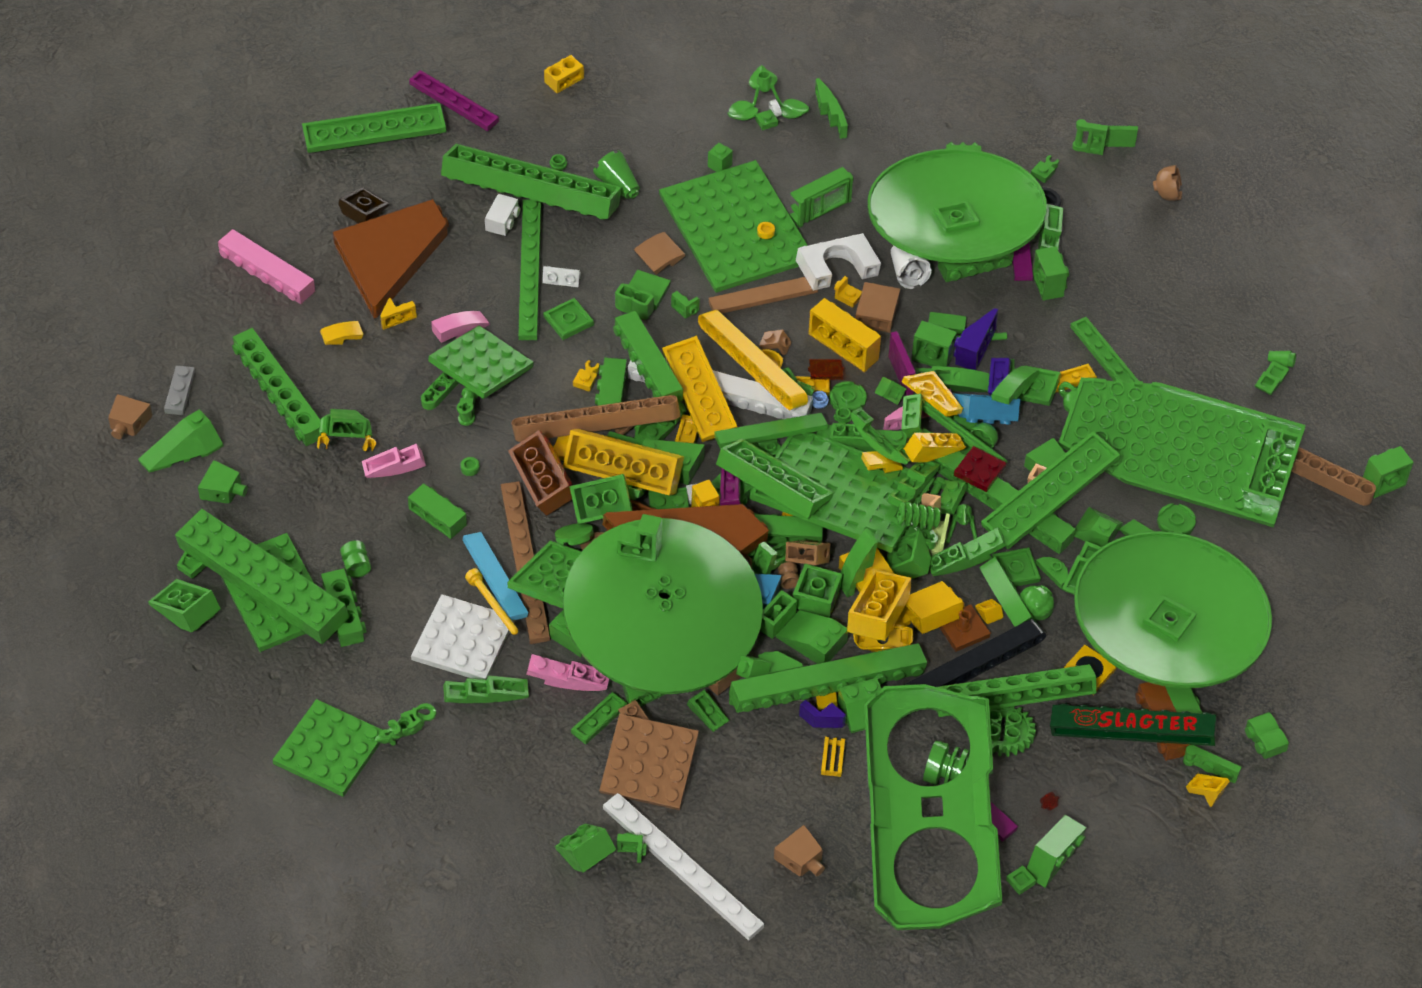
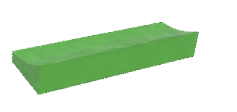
(773, 477)

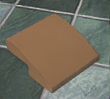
(659, 252)

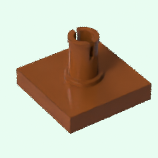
(966, 630)

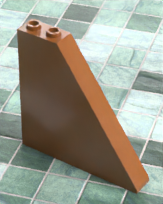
(390, 250)
(730, 522)

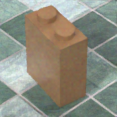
(878, 306)

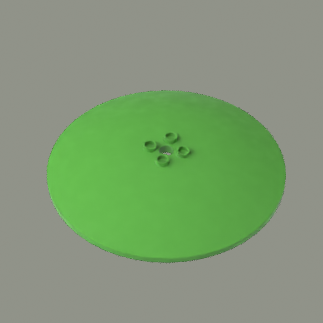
(993, 202)
(1155, 575)
(659, 642)

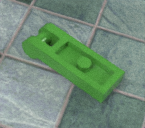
(1211, 763)

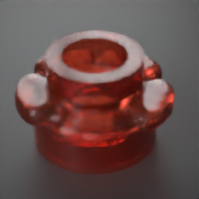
(1049, 801)

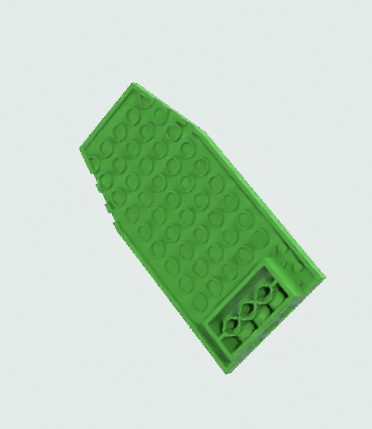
(1189, 445)

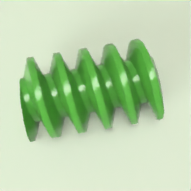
(918, 514)

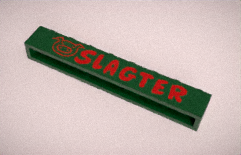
(1133, 724)

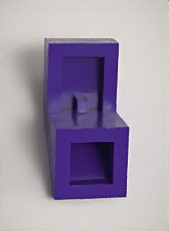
(828, 718)

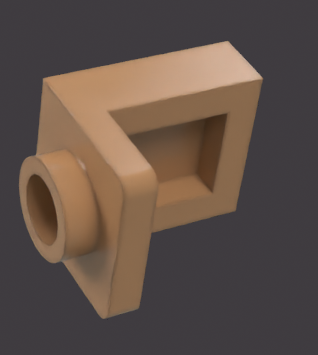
(774, 340)

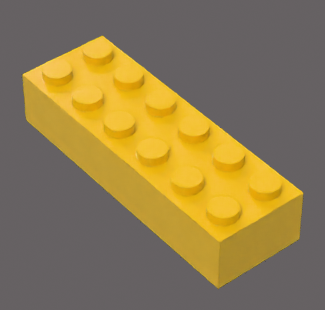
(611, 457)

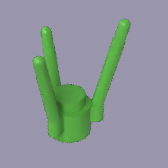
(963, 516)

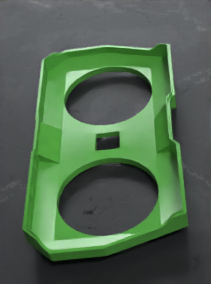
(898, 808)

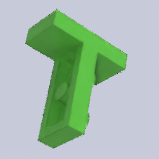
(768, 558)

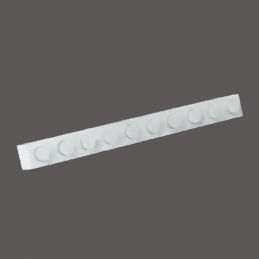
(745, 395)

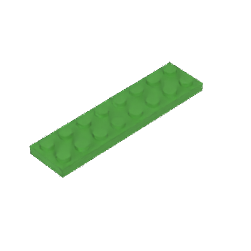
(374, 127)
(1051, 488)

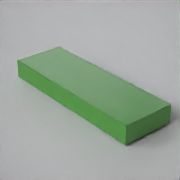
(598, 718)

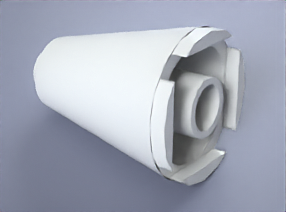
(910, 268)

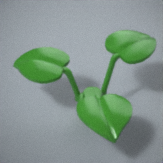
(763, 81)

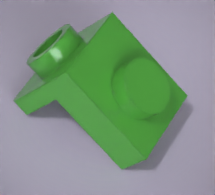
(632, 843)

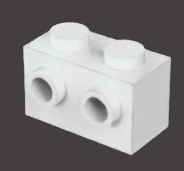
(502, 214)

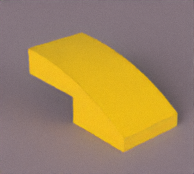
(338, 332)
(874, 460)

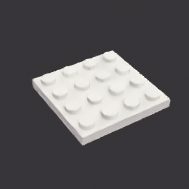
(461, 638)

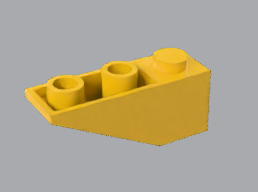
(931, 446)

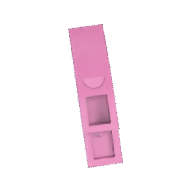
(562, 675)

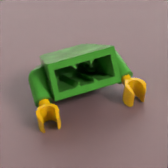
(345, 424)

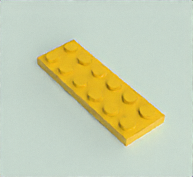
(699, 387)

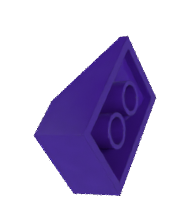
(975, 341)

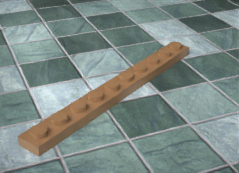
(523, 553)

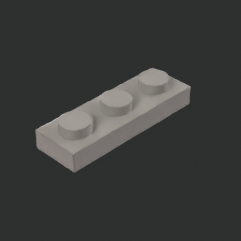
(179, 390)

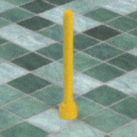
(474, 578)

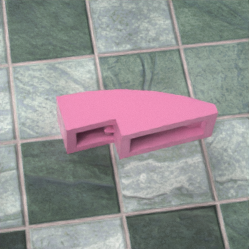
(457, 324)
(394, 462)

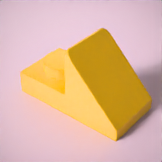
(395, 315)
(1209, 786)

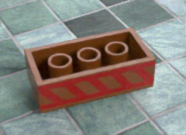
(542, 472)

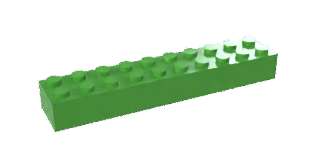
(531, 181)
(262, 576)

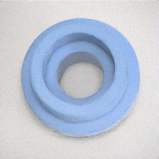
(820, 399)

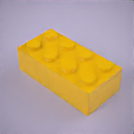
(844, 334)
(879, 605)

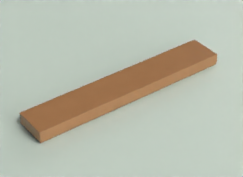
(761, 295)

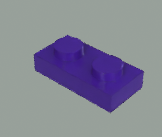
(998, 371)

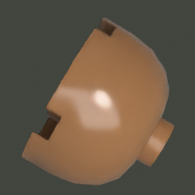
(1168, 183)

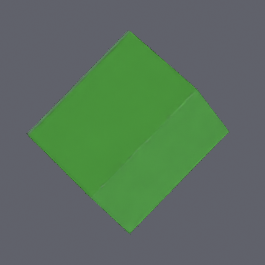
(1121, 136)

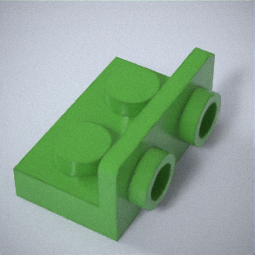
(654, 431)

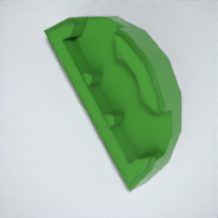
(1053, 569)

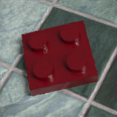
(979, 469)

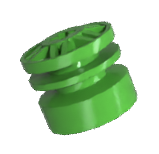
(944, 764)

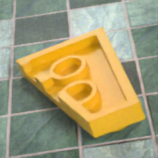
(934, 392)

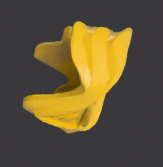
(898, 637)

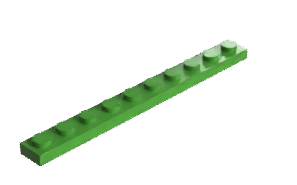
(529, 270)

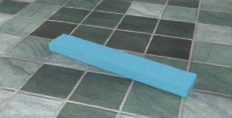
(494, 575)

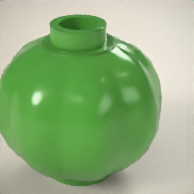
(1038, 601)

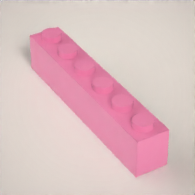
(266, 266)

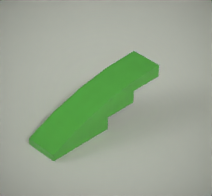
(829, 106)
(1014, 384)
(914, 483)
(857, 561)
(1005, 592)
(486, 691)

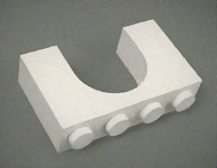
(852, 248)

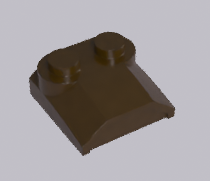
(361, 205)

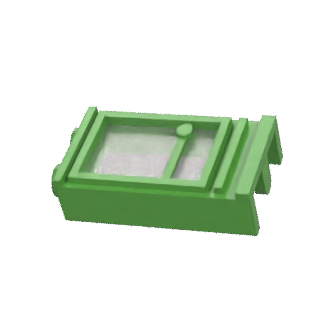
(822, 196)

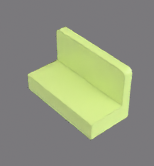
(941, 532)

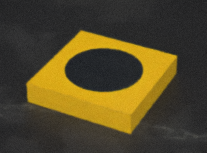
(1102, 668)

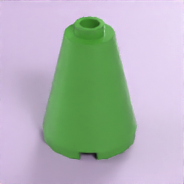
(616, 171)

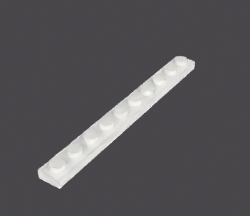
(684, 867)

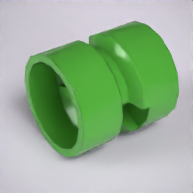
(355, 559)

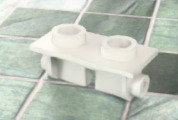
(561, 276)

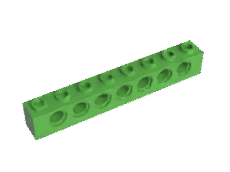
(277, 385)
(1030, 687)

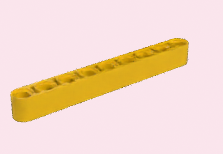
(753, 360)

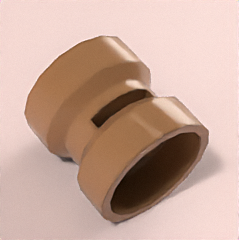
(789, 575)

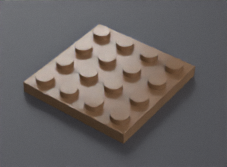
(649, 761)

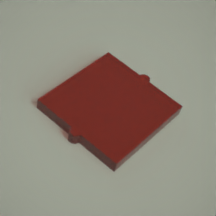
(826, 369)

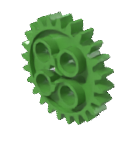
(1018, 730)

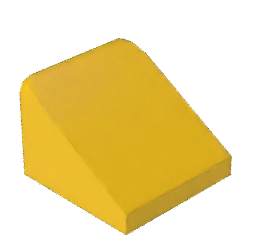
(990, 611)

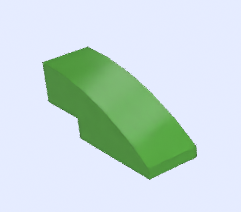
(1051, 228)
(1086, 552)

